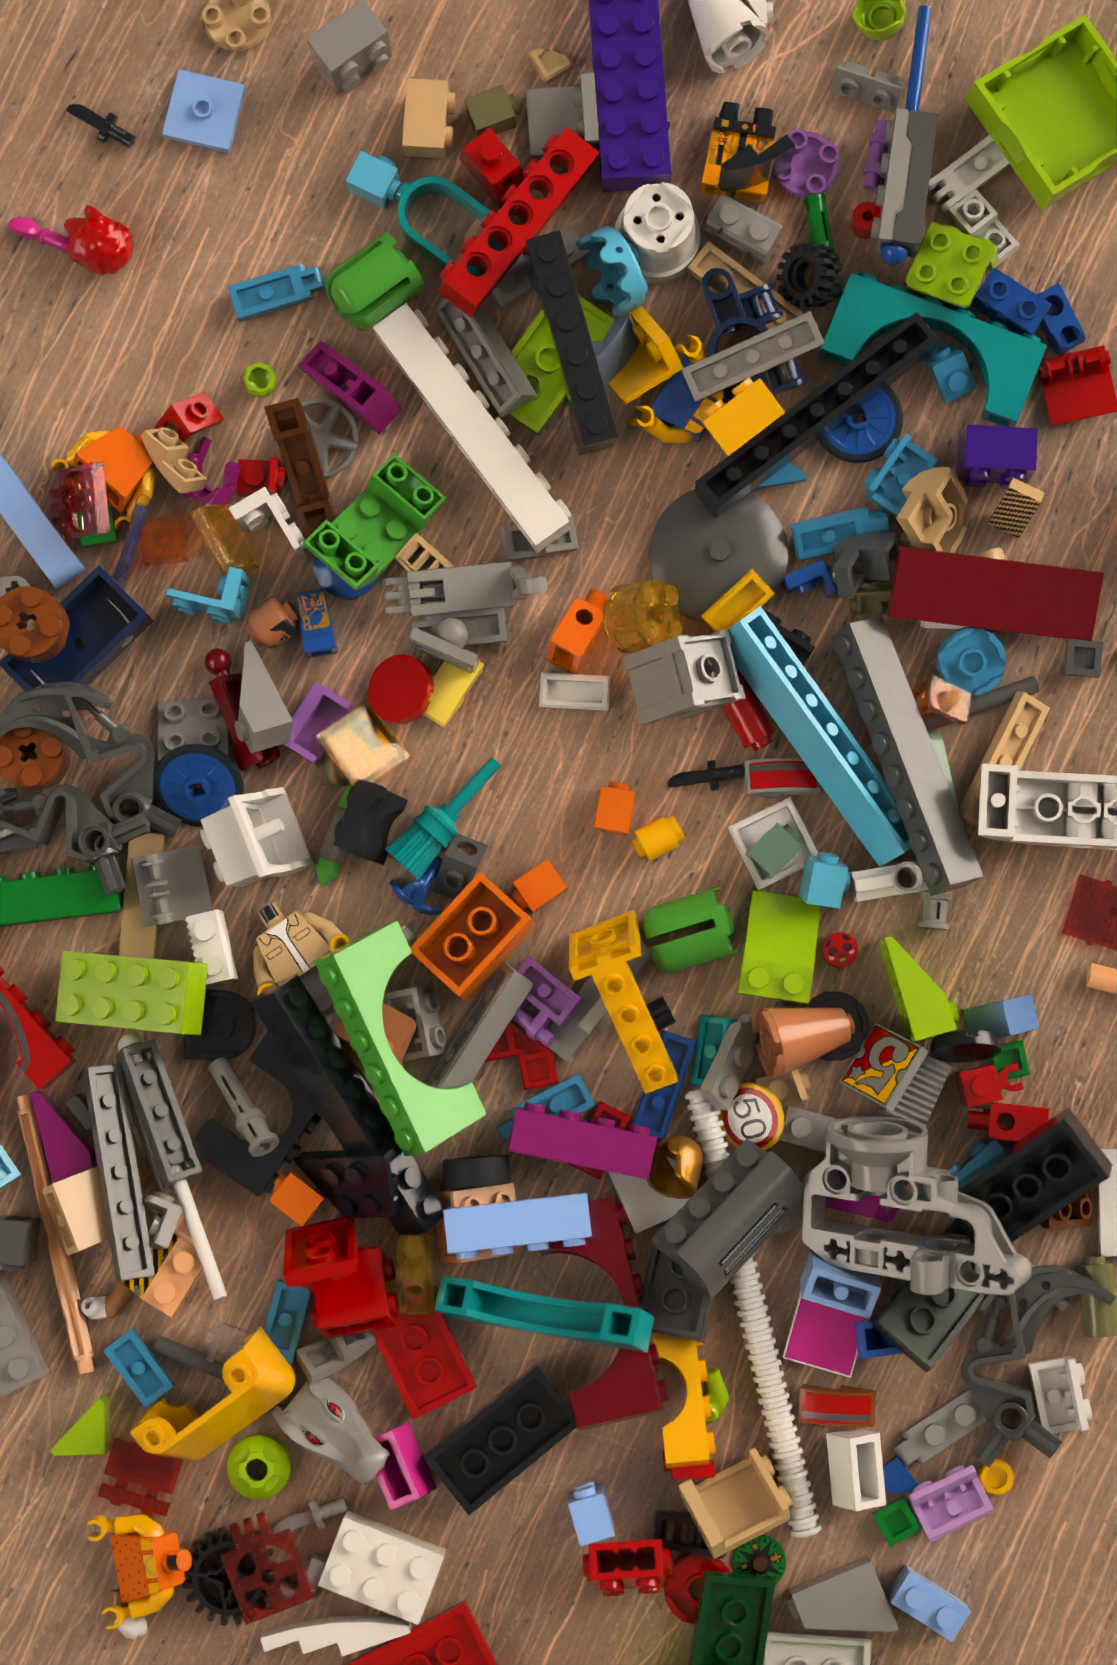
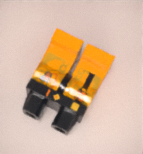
(729, 138)

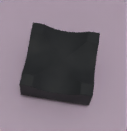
(368, 820)

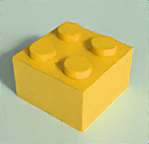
(743, 416)

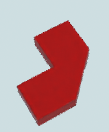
(534, 1058)

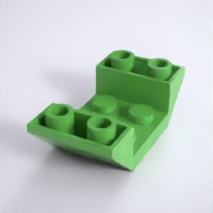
(376, 524)

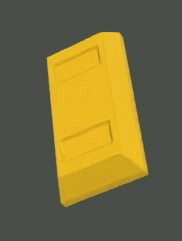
(738, 602)

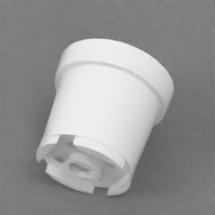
(657, 209)

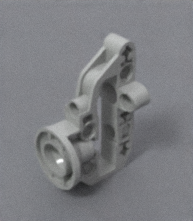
(877, 1160)

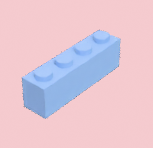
(517, 1223)

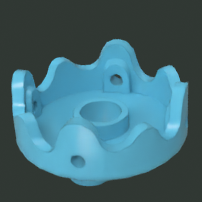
(618, 269)

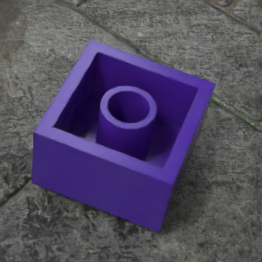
(996, 455)

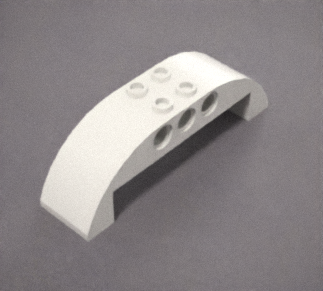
(1048, 808)

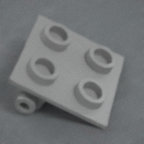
(191, 723)
(171, 885)

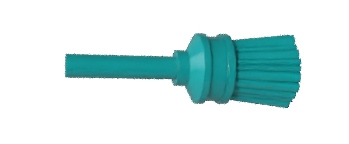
(436, 826)

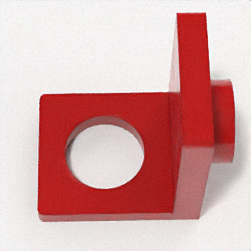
(191, 416)

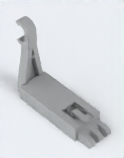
(462, 588)

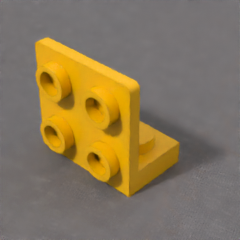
(650, 363)

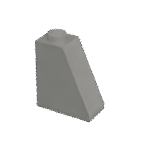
(843, 1600)

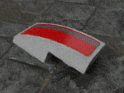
(778, 776)

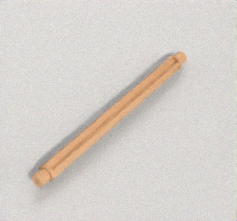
(61, 1263)

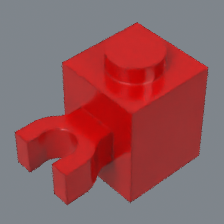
(984, 1085)

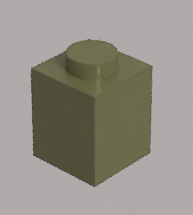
(492, 110)

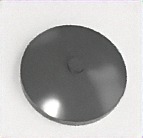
(711, 554)

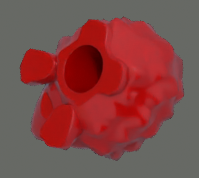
(98, 242)

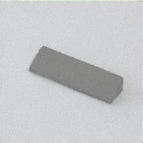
(487, 357)
(481, 1028)

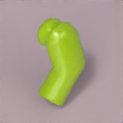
(717, 1392)

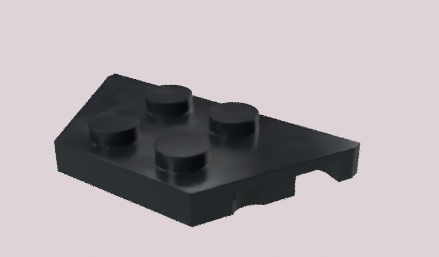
(355, 1180)

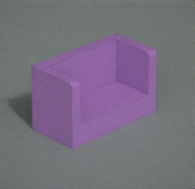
(315, 714)

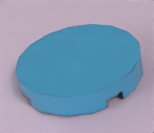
(971, 660)

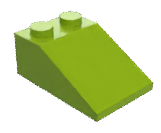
(779, 948)
(918, 998)

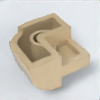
(933, 511)

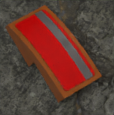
(837, 1407)

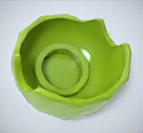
(879, 18)

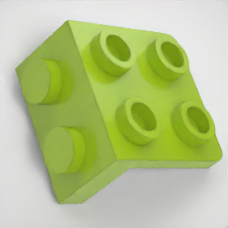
(951, 265)

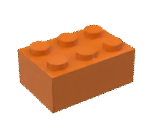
(472, 936)

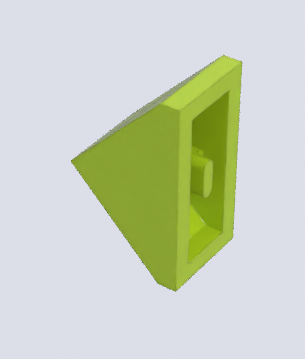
(89, 1434)

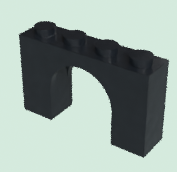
(231, 1153)

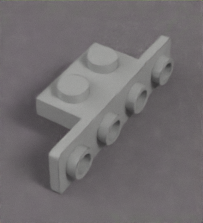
(590, 1014)

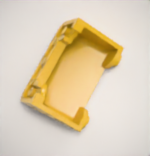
(257, 1382)

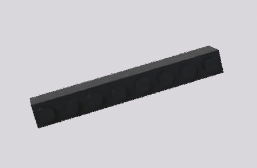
(816, 415)
(343, 1095)

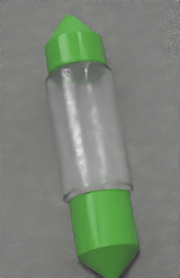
(330, 856)

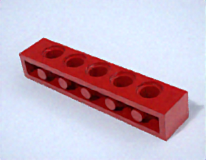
(470, 291)

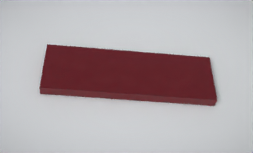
(994, 593)

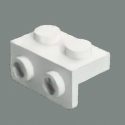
(1059, 1394)

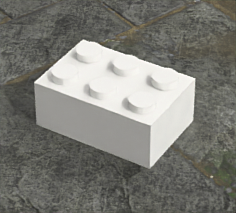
(382, 1567)

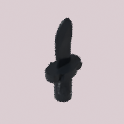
(106, 127)
(712, 775)

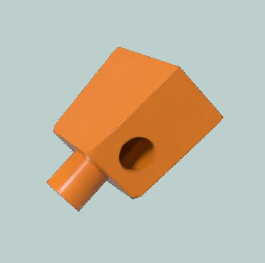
(577, 632)

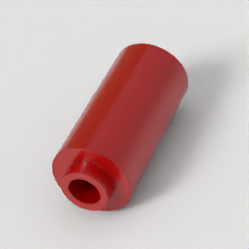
(749, 719)

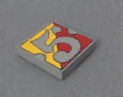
(884, 1067)

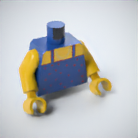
(675, 413)

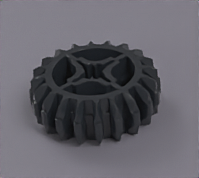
(212, 1574)

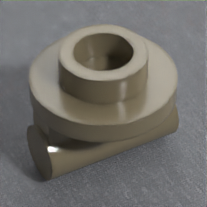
(332, 774)

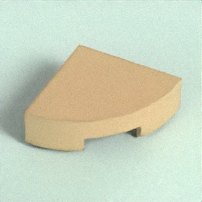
(550, 64)

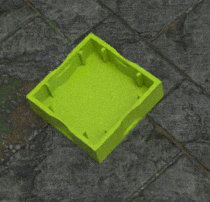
(1053, 111)

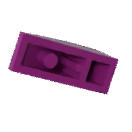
(351, 387)
(63, 1144)

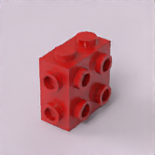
(359, 1301)
(628, 1566)

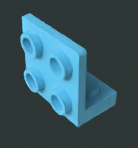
(234, 592)

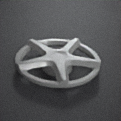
(324, 435)

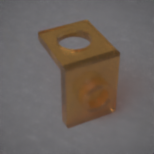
(943, 699)

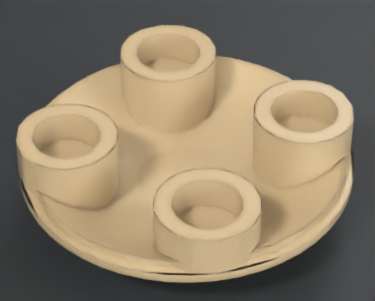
(237, 23)

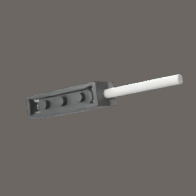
(165, 1138)

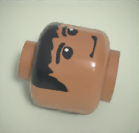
(272, 622)

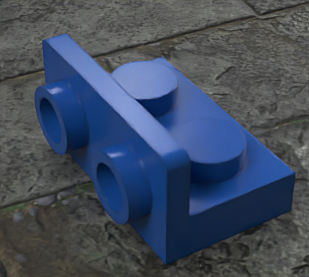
(1010, 303)

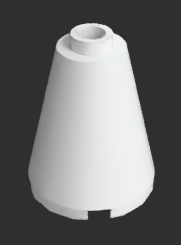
(727, 32)

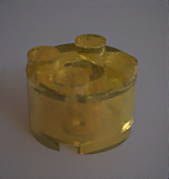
(642, 615)

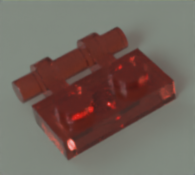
(133, 1464)

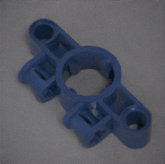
(733, 310)

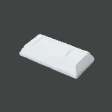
(574, 691)

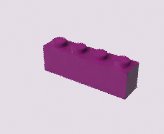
(582, 1142)

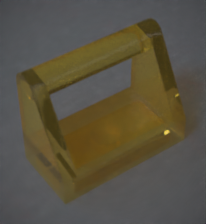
(223, 538)

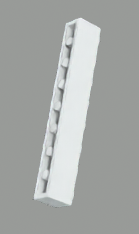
(472, 427)

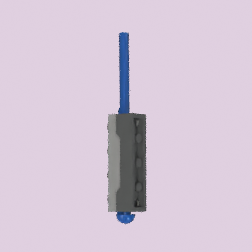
(907, 163)

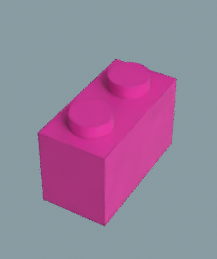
(405, 1470)

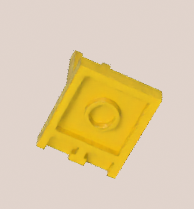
(603, 954)

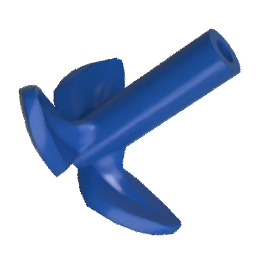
(415, 891)

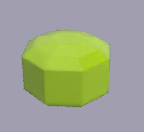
(260, 379)

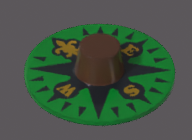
(760, 1557)

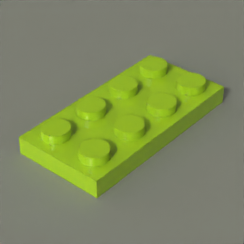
(541, 366)

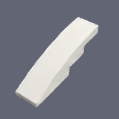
(350, 1633)

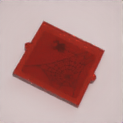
(1093, 913)

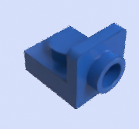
(805, 578)

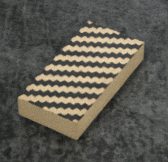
(1016, 508)

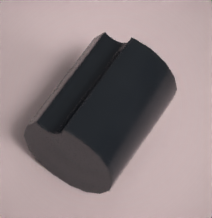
(660, 1013)

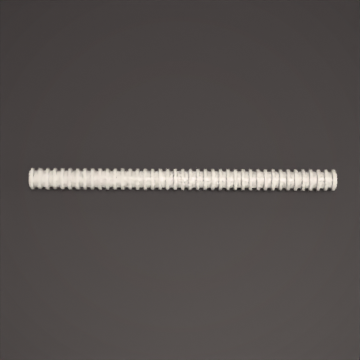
(760, 1343)

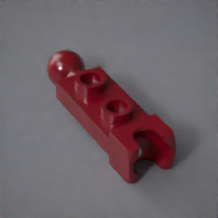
(227, 696)

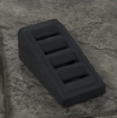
(676, 1544)

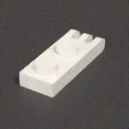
(968, 173)

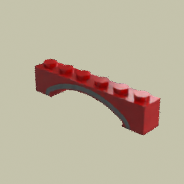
(41, 1053)

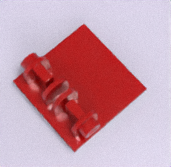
(1078, 385)

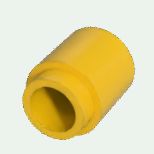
(657, 838)

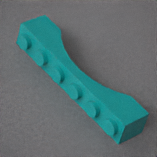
(567, 1319)

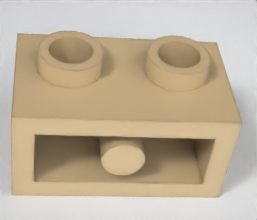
(426, 118)

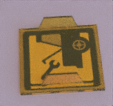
(362, 745)

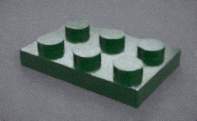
(732, 1619)

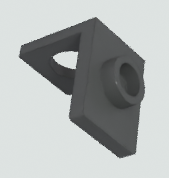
(458, 868)

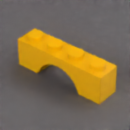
(686, 1437)

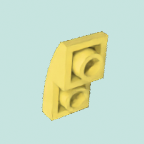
(449, 691)

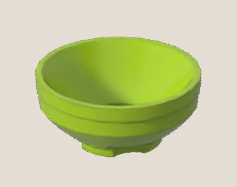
(268, 1450)

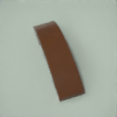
(301, 464)

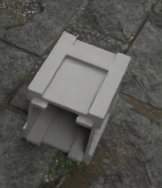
(683, 677)

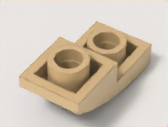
(169, 457)

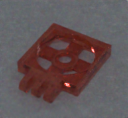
(93, 486)
(255, 1543)

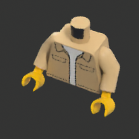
(291, 945)

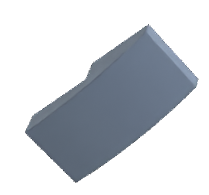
(616, 348)

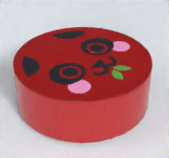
(839, 949)

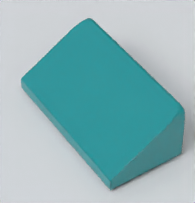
(709, 1038)

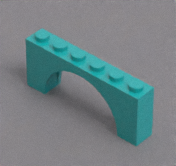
(1004, 357)

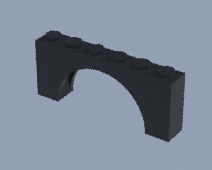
(586, 395)

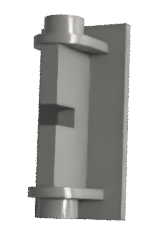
(880, 91)

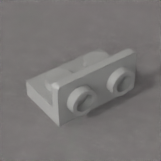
(422, 1006)

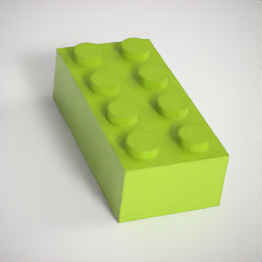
(131, 992)

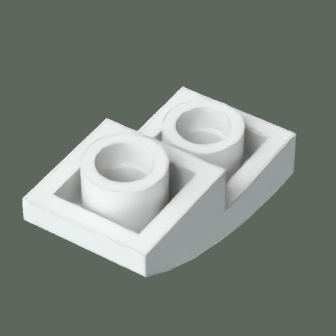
(979, 219)

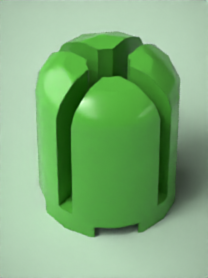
(373, 283)
(694, 948)

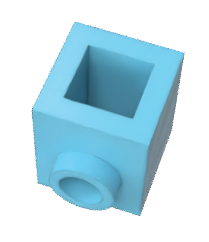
(374, 179)
(824, 880)

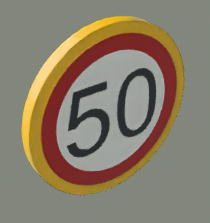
(753, 1116)

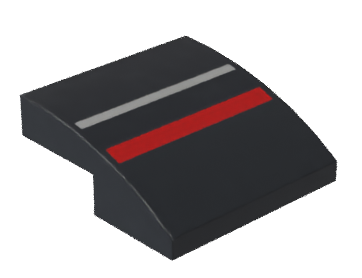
(750, 169)

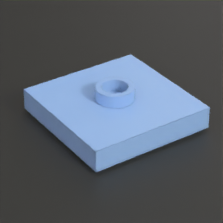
(204, 111)

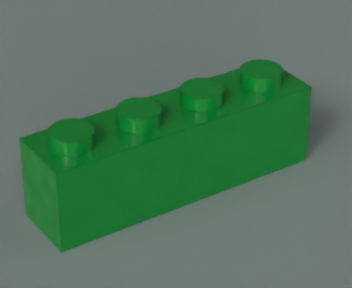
(55, 897)

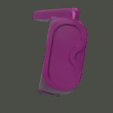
(218, 496)

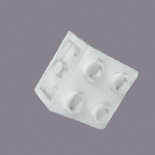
(256, 509)

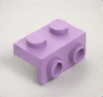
(950, 1502)

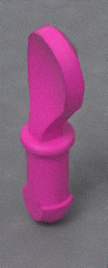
(28, 228)

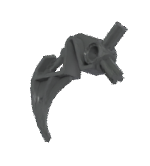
(132, 782)
(83, 826)
(996, 1396)

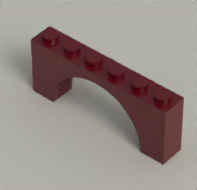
(631, 1381)

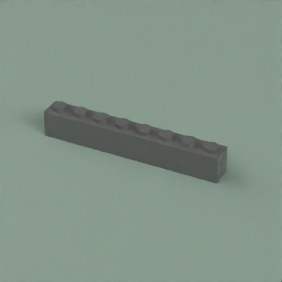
(906, 756)

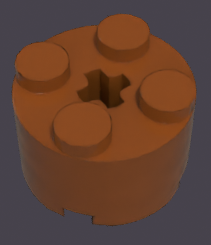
(49, 624)
(32, 774)

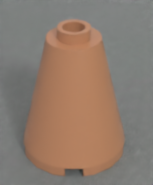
(798, 1036)

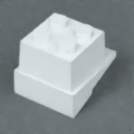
(256, 838)

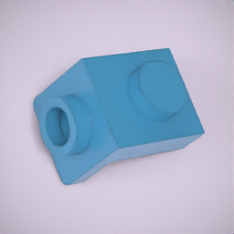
(949, 372)

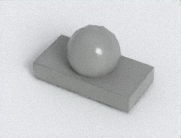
(446, 644)

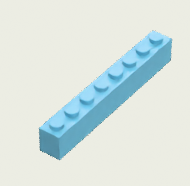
(818, 735)

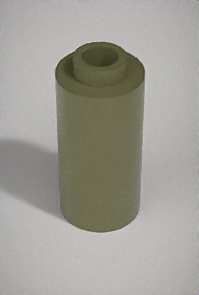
(1098, 1316)

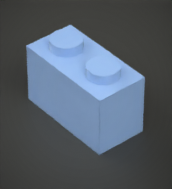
(839, 1287)
(590, 1512)
(928, 1603)

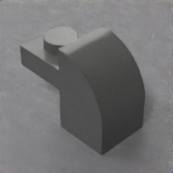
(863, 558)

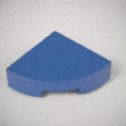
(897, 1477)

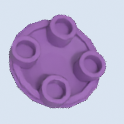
(812, 165)

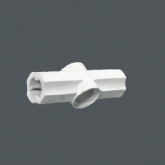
(883, 882)

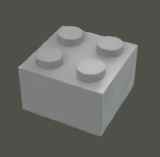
(350, 47)

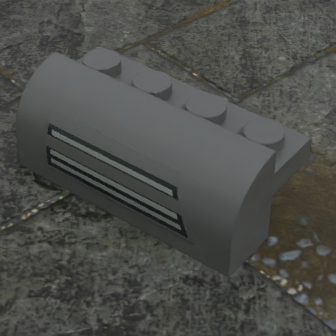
(730, 1217)

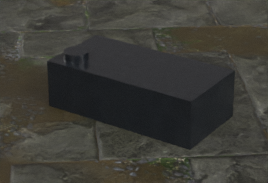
(1039, 1174)
(501, 1439)

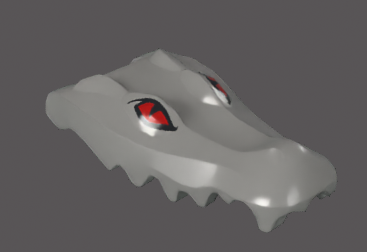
(328, 1425)

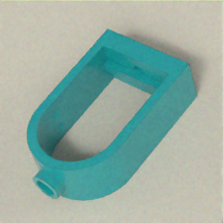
(411, 192)

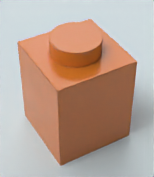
(614, 808)
(538, 887)
(296, 1197)

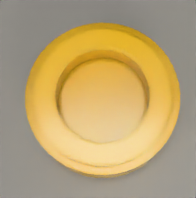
(997, 1478)

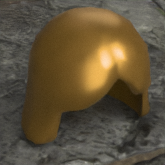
(682, 1180)

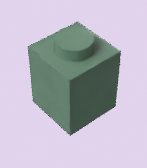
(775, 849)

